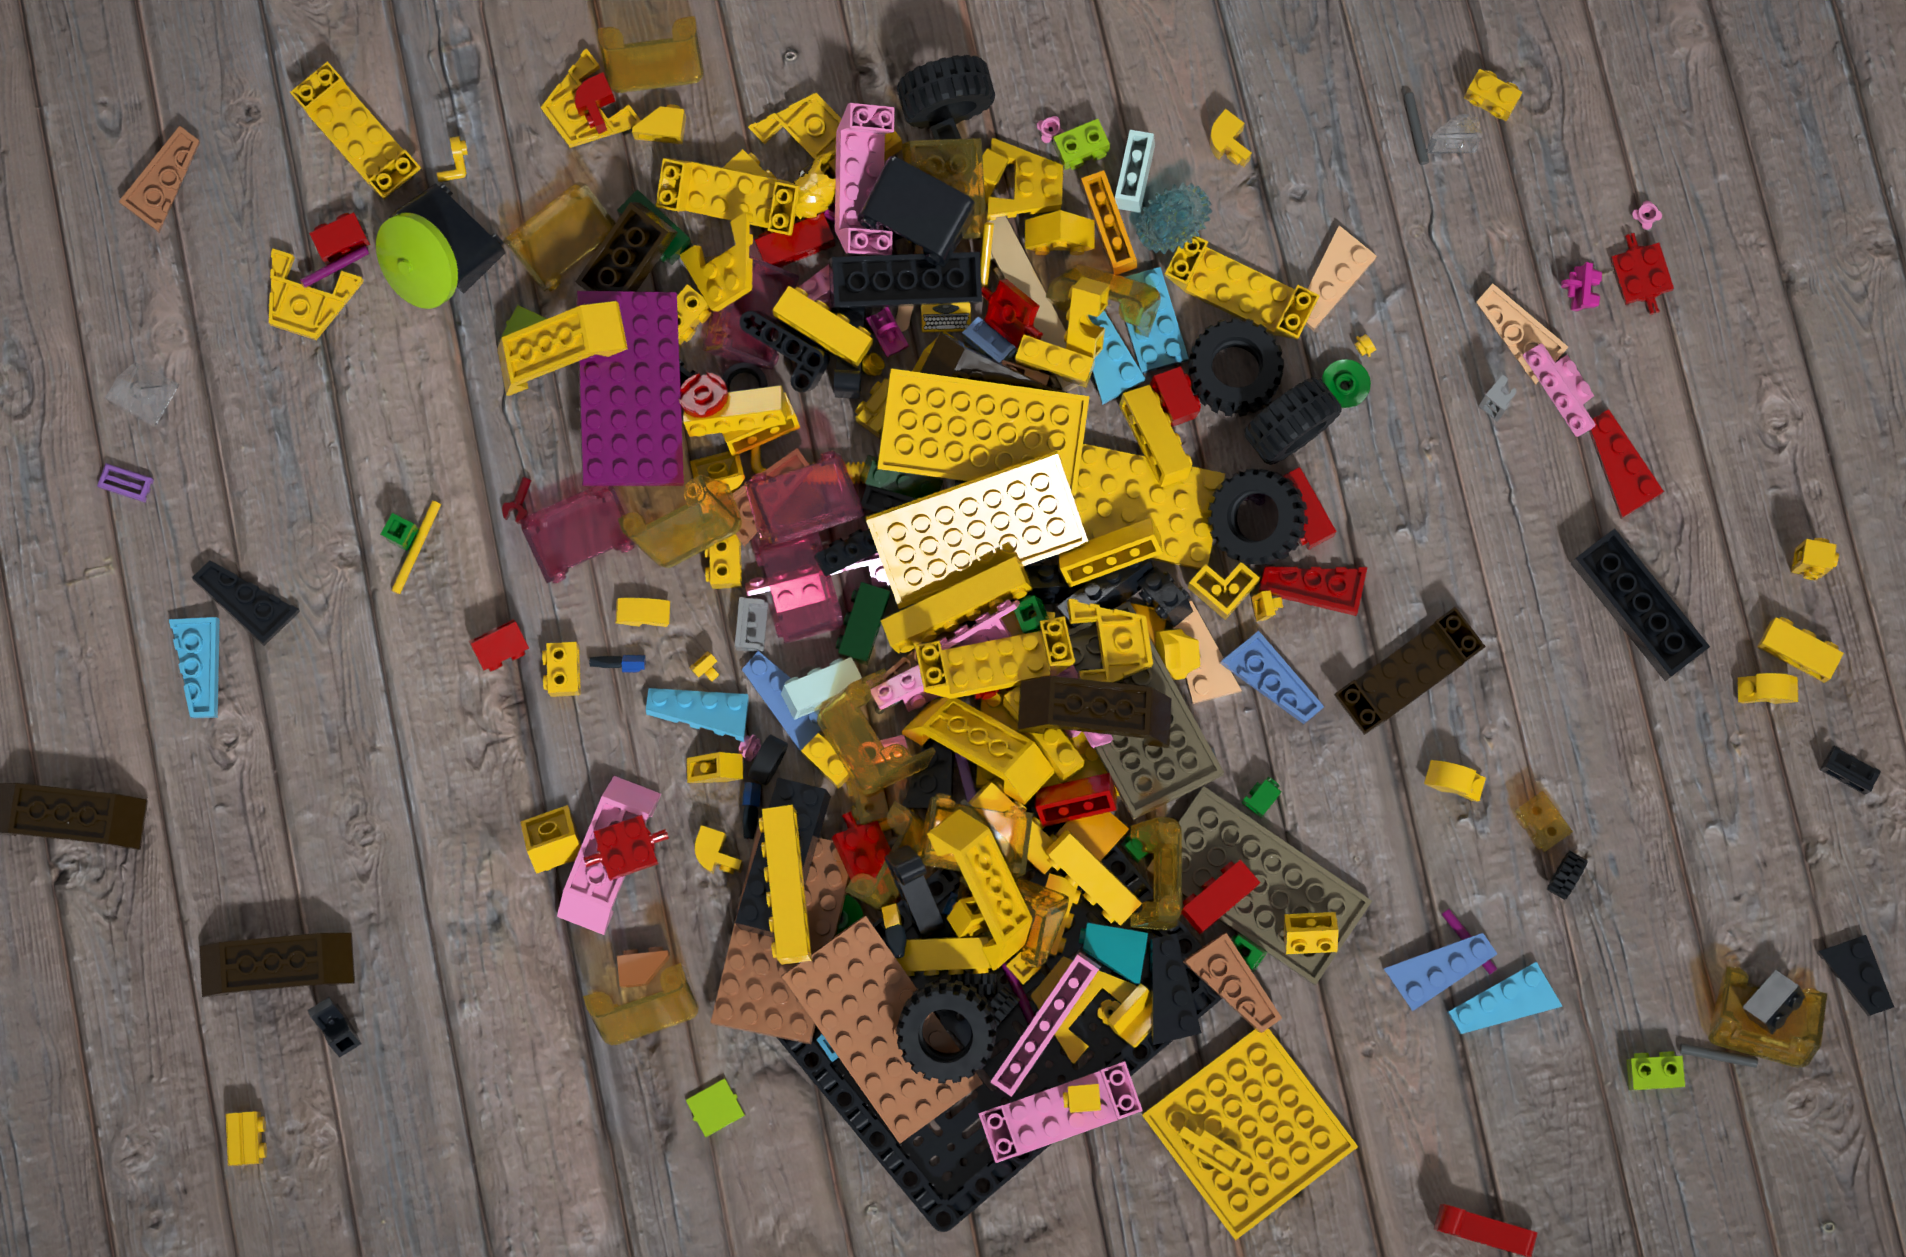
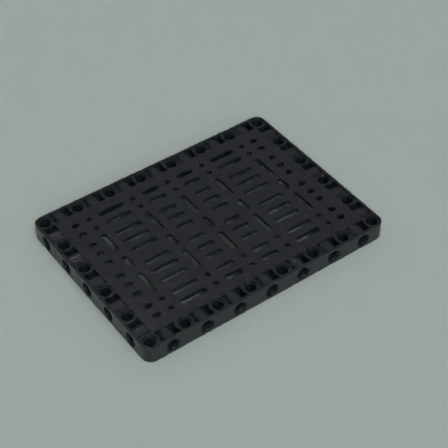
(959, 1193)

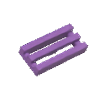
(144, 489)
(965, 775)

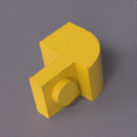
(1224, 136)
(1769, 688)
(1455, 779)
(708, 852)

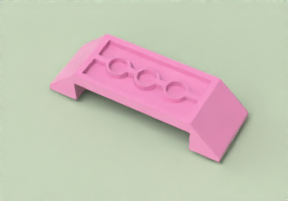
(858, 165)
(588, 891)
(1044, 1120)

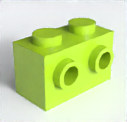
(1081, 145)
(1655, 1072)

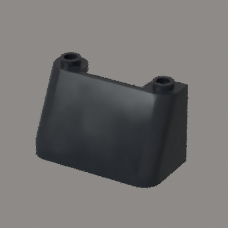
(918, 209)
(471, 244)

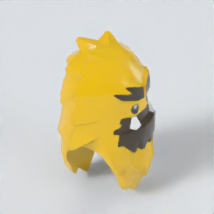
(815, 188)

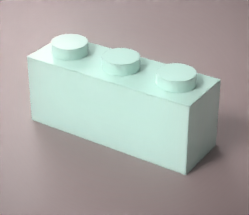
(1135, 171)
(818, 687)

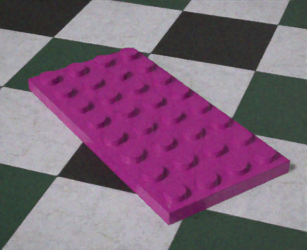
(632, 397)

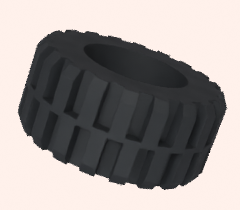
(945, 90)
(1243, 336)
(1292, 420)
(1226, 508)
(939, 1064)

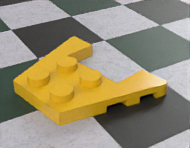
(563, 114)
(807, 121)
(1036, 184)
(727, 275)
(305, 309)
(1121, 638)
(1116, 987)

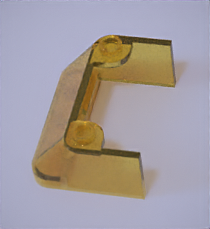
(857, 744)

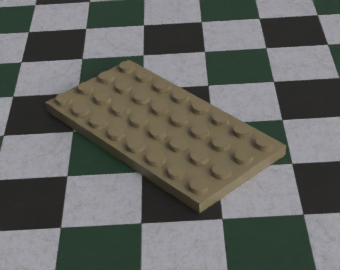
(1143, 773)
(1289, 880)

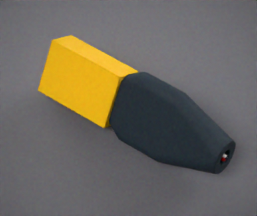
(894, 932)

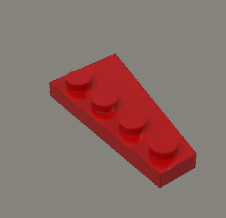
(1626, 471)
(1325, 588)

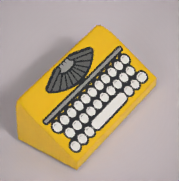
(945, 317)

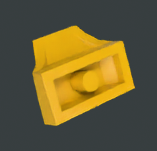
(1178, 652)

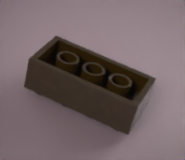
(627, 251)

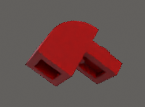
(591, 96)

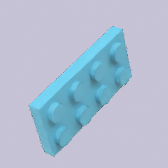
(1165, 342)

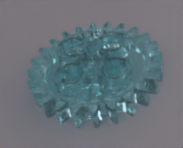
(1173, 218)

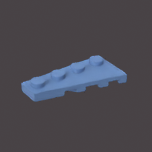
(1270, 675)
(769, 682)
(1434, 971)

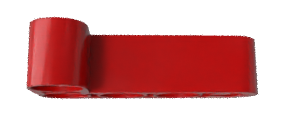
(1485, 1230)

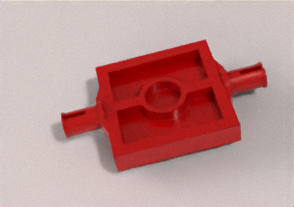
(1642, 273)
(1011, 312)
(626, 847)
(861, 847)

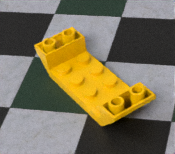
(354, 131)
(727, 194)
(1240, 289)
(560, 342)
(995, 662)
(984, 743)
(988, 881)

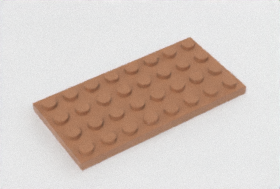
(751, 986)
(855, 1000)

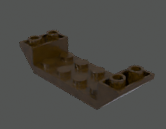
(953, 359)
(1410, 671)
(1095, 708)
(72, 815)
(277, 963)

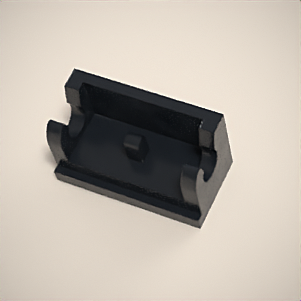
(1850, 770)

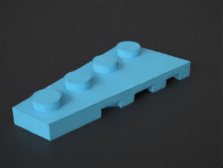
(1114, 366)
(199, 663)
(709, 710)
(1510, 999)

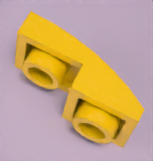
(642, 611)

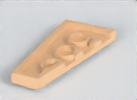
(1338, 271)
(1518, 328)
(1211, 678)

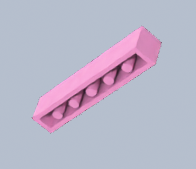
(1045, 1024)

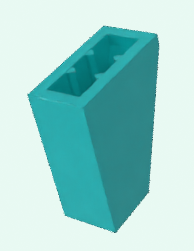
(1116, 948)

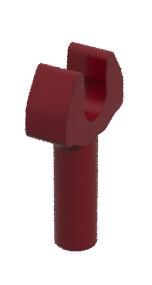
(517, 503)

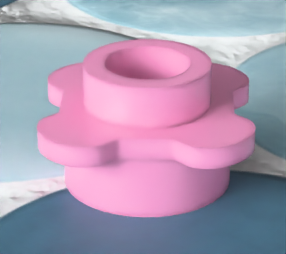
(1043, 126)
(1651, 209)
(749, 747)

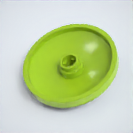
(416, 260)

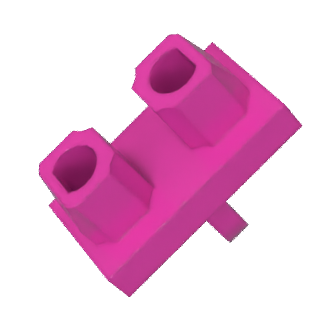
(1580, 287)
(887, 332)

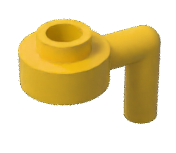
(459, 149)

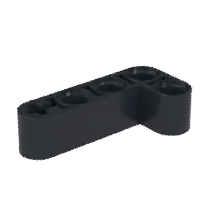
(783, 346)
(847, 377)
(909, 878)

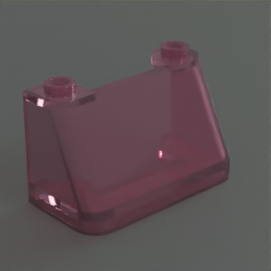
(724, 332)
(803, 500)
(575, 531)
(799, 589)

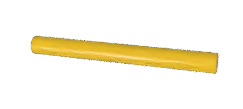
(416, 547)

